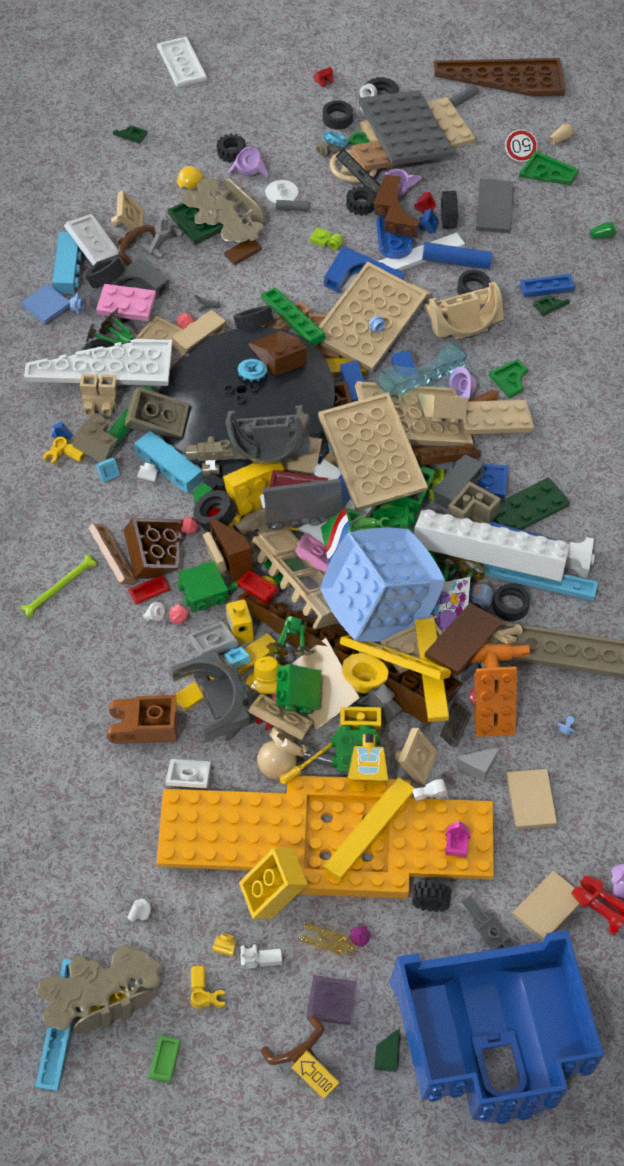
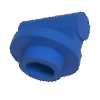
(61, 430)

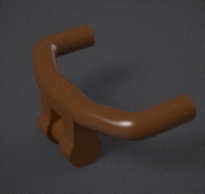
(130, 236)
(298, 1051)

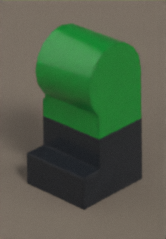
(211, 483)

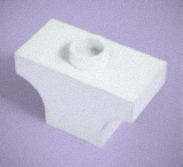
(580, 557)

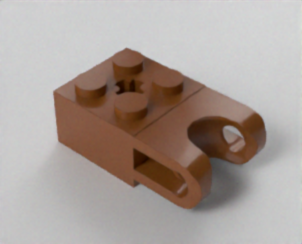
(145, 719)

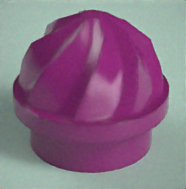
(360, 936)

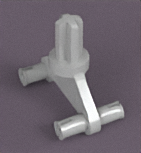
(162, 230)

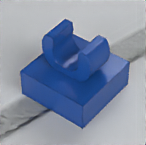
(428, 221)

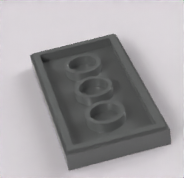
(494, 206)

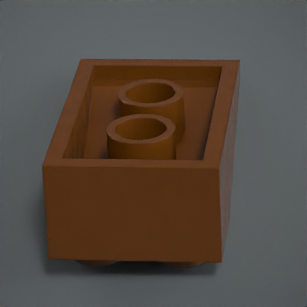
(280, 352)
(234, 550)

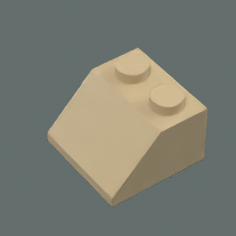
(443, 406)

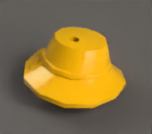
(364, 672)
(263, 677)

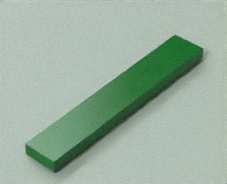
(293, 316)

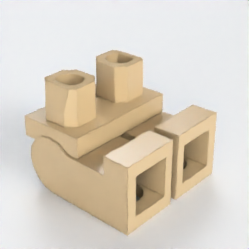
(99, 395)

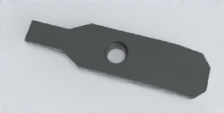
(484, 922)

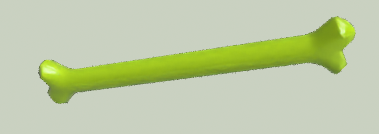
(29, 609)

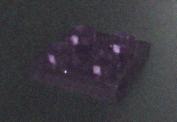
(331, 1000)

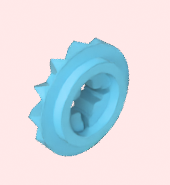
(335, 139)
(250, 365)

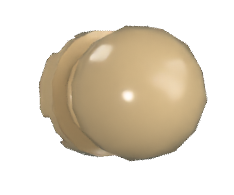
(279, 754)

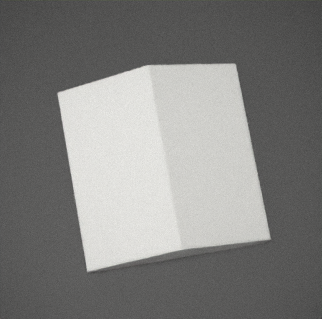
(188, 773)

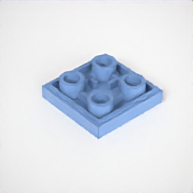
(46, 304)

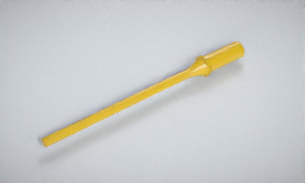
(296, 770)

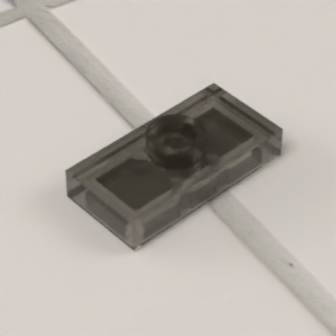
(455, 725)

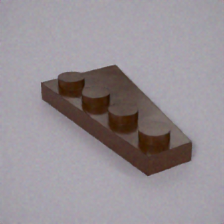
(440, 454)

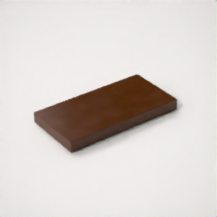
(463, 639)

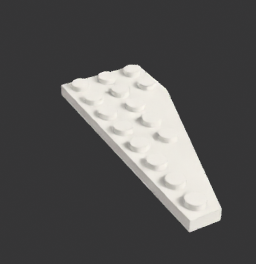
(133, 363)

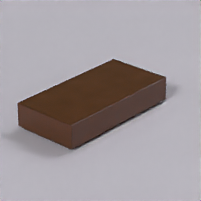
(242, 251)

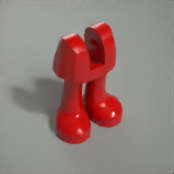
(587, 897)

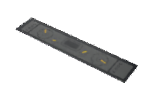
(358, 171)

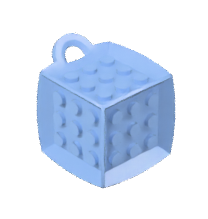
(381, 583)

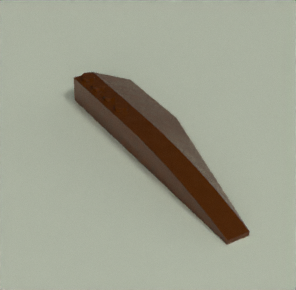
(406, 686)

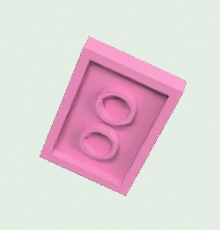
(131, 302)
(313, 551)

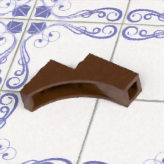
(388, 205)

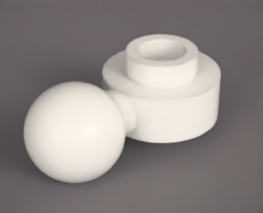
(364, 91)

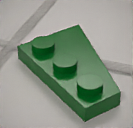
(548, 169)

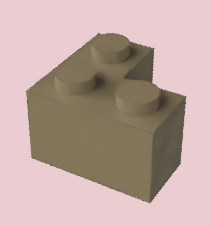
(94, 439)
(475, 502)

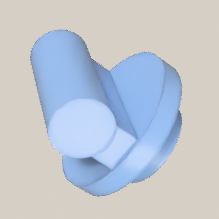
(566, 728)

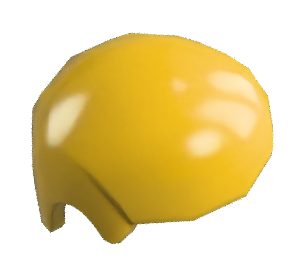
(189, 177)

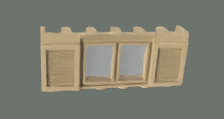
(300, 573)

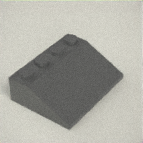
(302, 504)

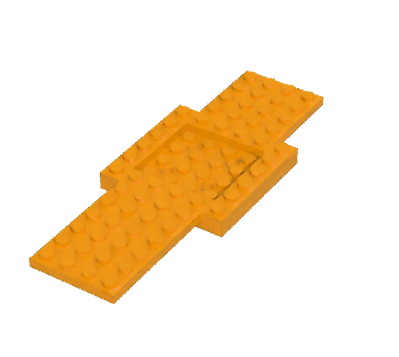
(242, 827)

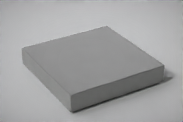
(212, 638)

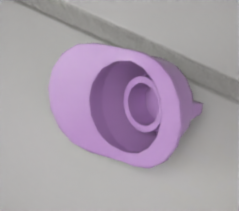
(463, 382)

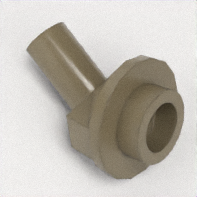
(322, 148)

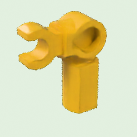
(59, 447)
(199, 997)

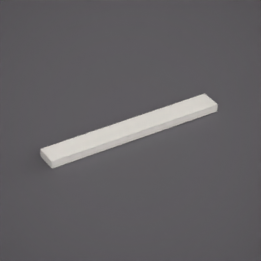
(414, 257)

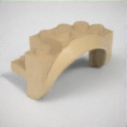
(462, 313)

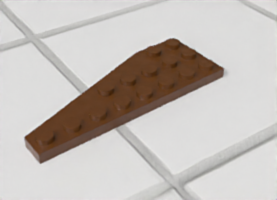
(520, 76)

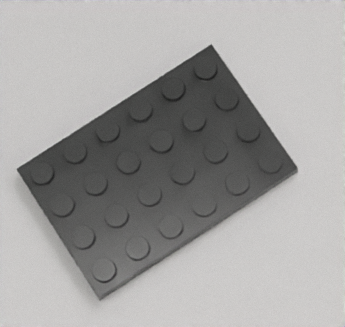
(406, 127)

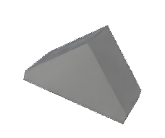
(478, 763)

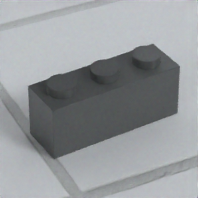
(464, 470)

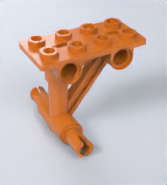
(496, 690)

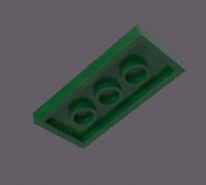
(531, 505)

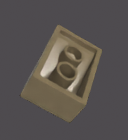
(156, 413)

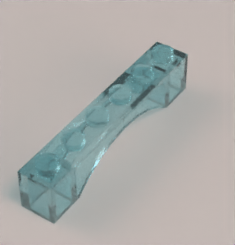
(401, 379)

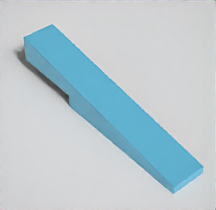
(54, 1049)

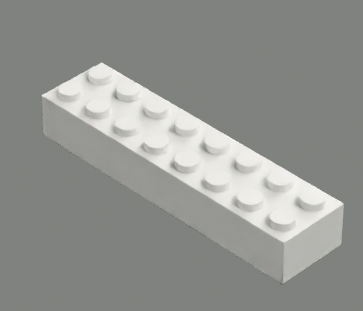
(492, 545)

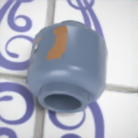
(481, 596)

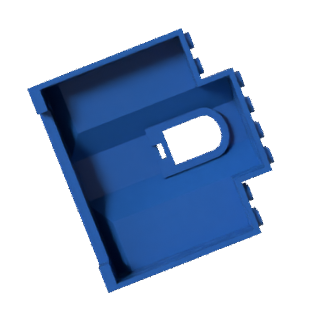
(505, 997)

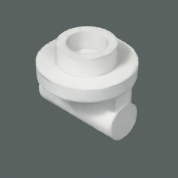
(148, 472)
(155, 612)
(140, 909)

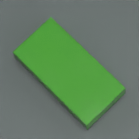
(164, 1059)

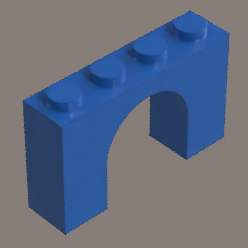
(349, 263)
(351, 371)

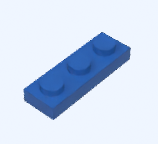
(547, 285)

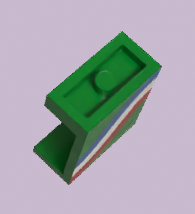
(336, 530)

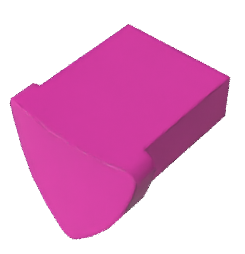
(457, 839)

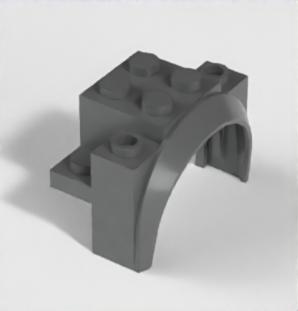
(272, 436)
(223, 695)

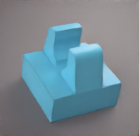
(108, 469)

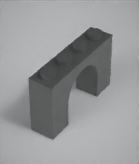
(135, 275)

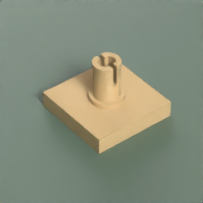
(128, 212)
(307, 462)
(417, 756)

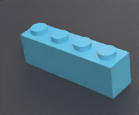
(66, 264)
(169, 461)

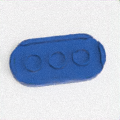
(392, 245)

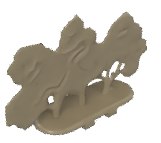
(218, 209)
(93, 986)

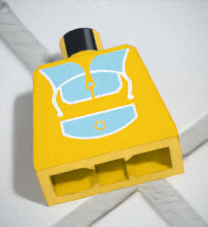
(238, 616)
(368, 761)

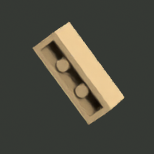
(198, 331)

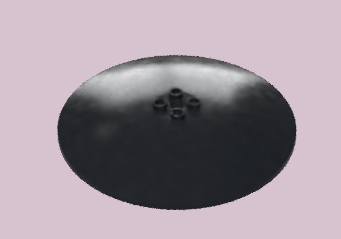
(211, 383)

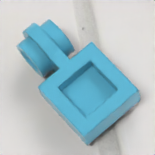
(237, 657)

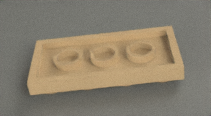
(497, 417)

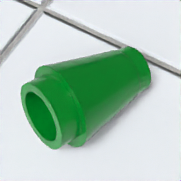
(604, 230)

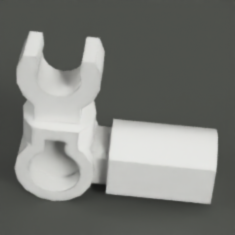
(433, 789)
(252, 959)

